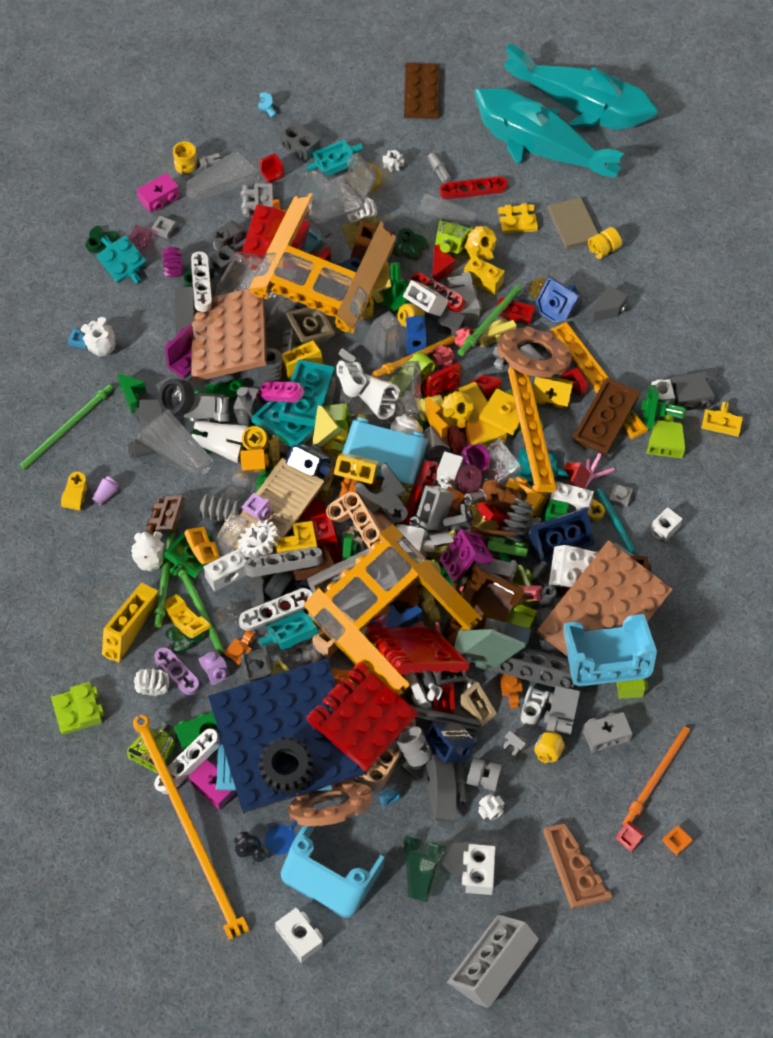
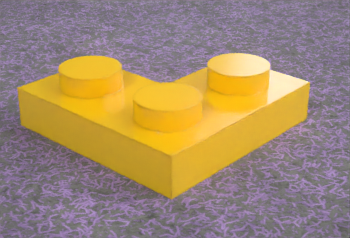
(303, 538)

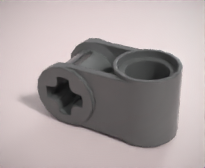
(228, 235)

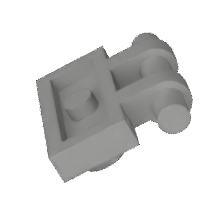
(262, 194)

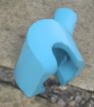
(267, 104)

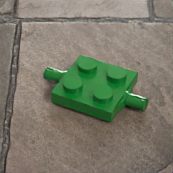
(183, 557)

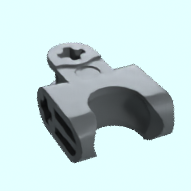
(385, 496)

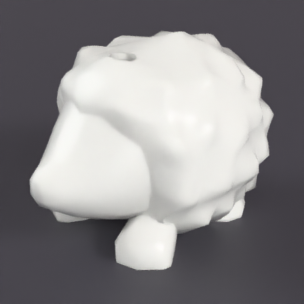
(99, 337)
(406, 424)
(148, 551)

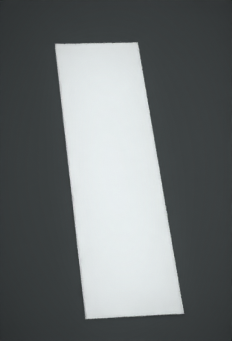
(440, 536)

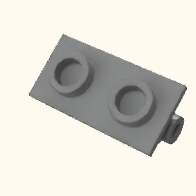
(290, 339)

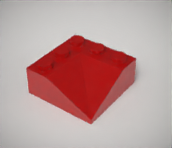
(264, 228)

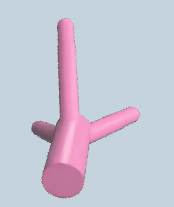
(592, 476)

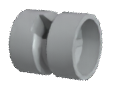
(414, 746)
(477, 771)

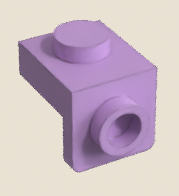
(258, 507)
(215, 667)

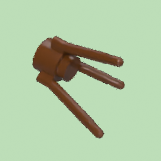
(496, 533)

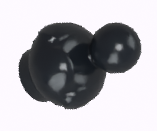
(249, 845)

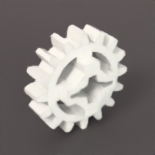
(259, 539)

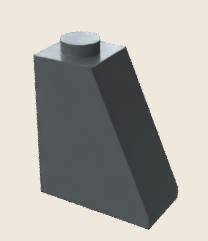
(453, 858)

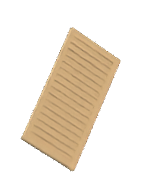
(289, 494)

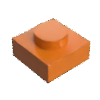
(677, 840)

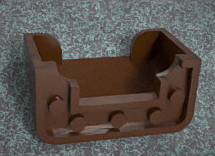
(489, 597)

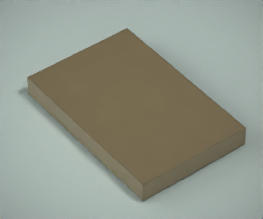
(572, 222)

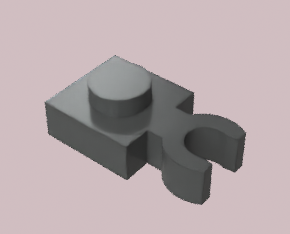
(417, 772)

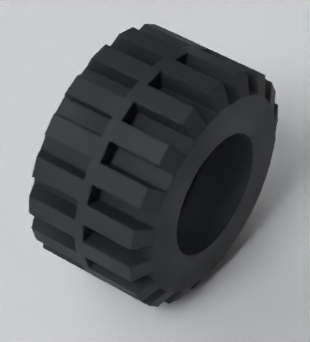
(281, 750)

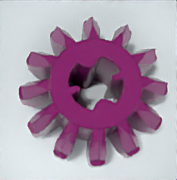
(172, 262)

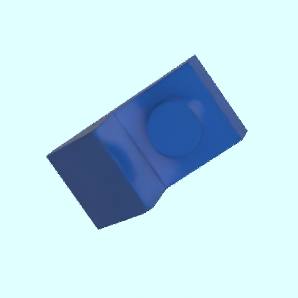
(407, 619)

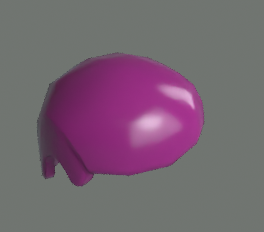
(477, 456)

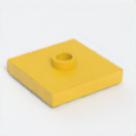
(501, 412)

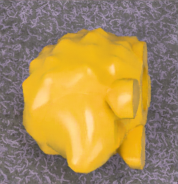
(481, 243)
(456, 409)

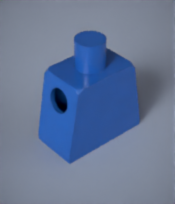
(415, 331)

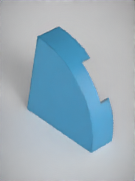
(76, 339)
(389, 796)

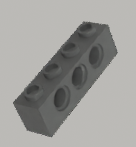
(538, 668)

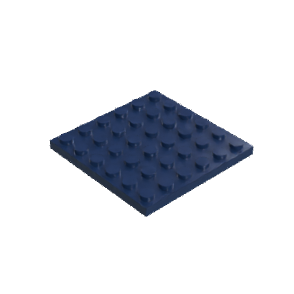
(272, 709)

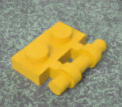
(517, 223)

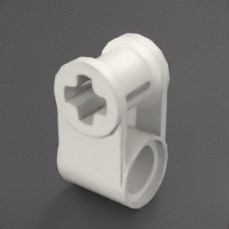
(351, 377)
(535, 703)

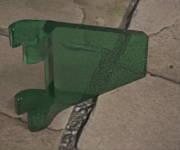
(421, 867)

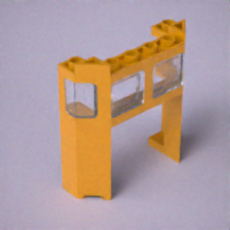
(315, 280)
(370, 589)

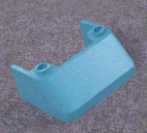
(322, 884)

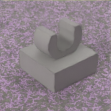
(348, 357)
(499, 363)
(517, 740)

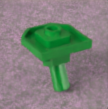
(393, 295)
(655, 406)

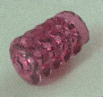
(468, 479)

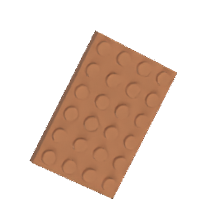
(229, 335)
(605, 596)

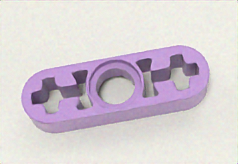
(176, 664)

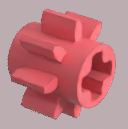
(462, 335)
(443, 357)

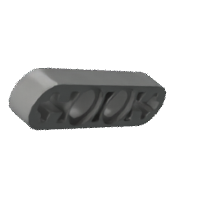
(261, 565)

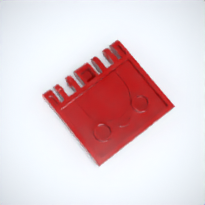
(416, 649)
(363, 717)

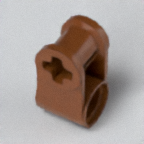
(500, 495)

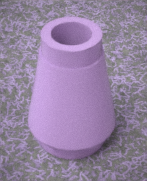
(105, 490)

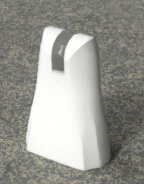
(379, 396)
(221, 439)

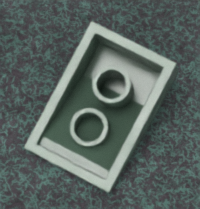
(486, 647)

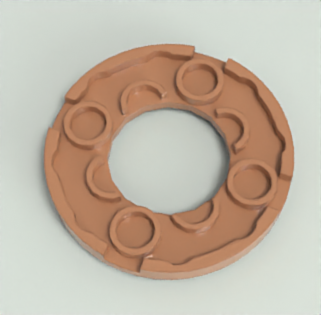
(508, 350)
(359, 801)

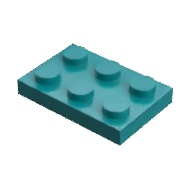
(287, 432)

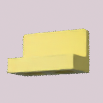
(383, 282)
(495, 331)

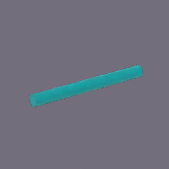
(615, 520)

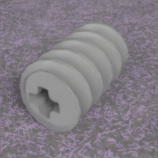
(218, 509)

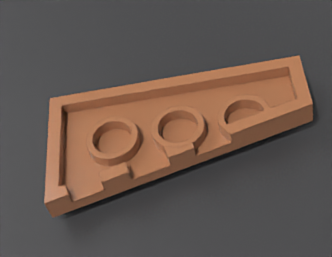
(574, 869)

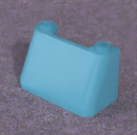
(399, 450)
(610, 653)

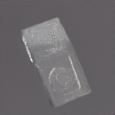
(230, 533)

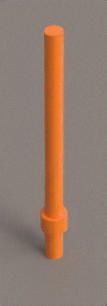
(637, 806)

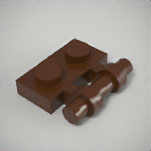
(166, 515)

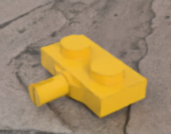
(722, 421)

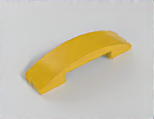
(184, 618)

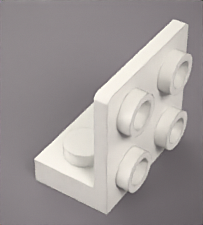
(569, 564)

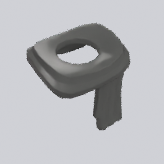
(260, 654)

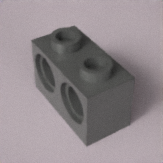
(300, 141)

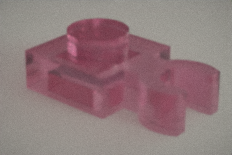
(140, 237)

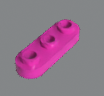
(281, 391)

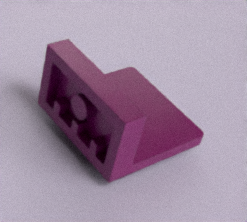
(179, 352)
(462, 552)

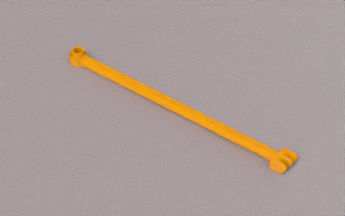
(195, 840)

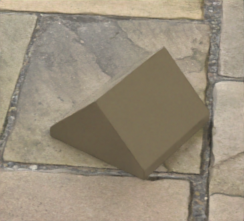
(311, 325)

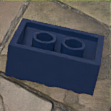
(569, 530)

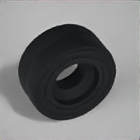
(279, 585)

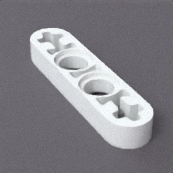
(201, 281)
(274, 606)
(186, 758)

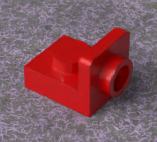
(579, 384)

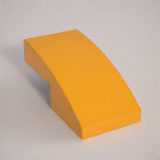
(433, 415)
(201, 546)

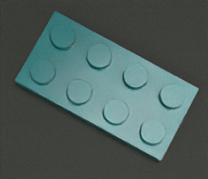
(316, 381)

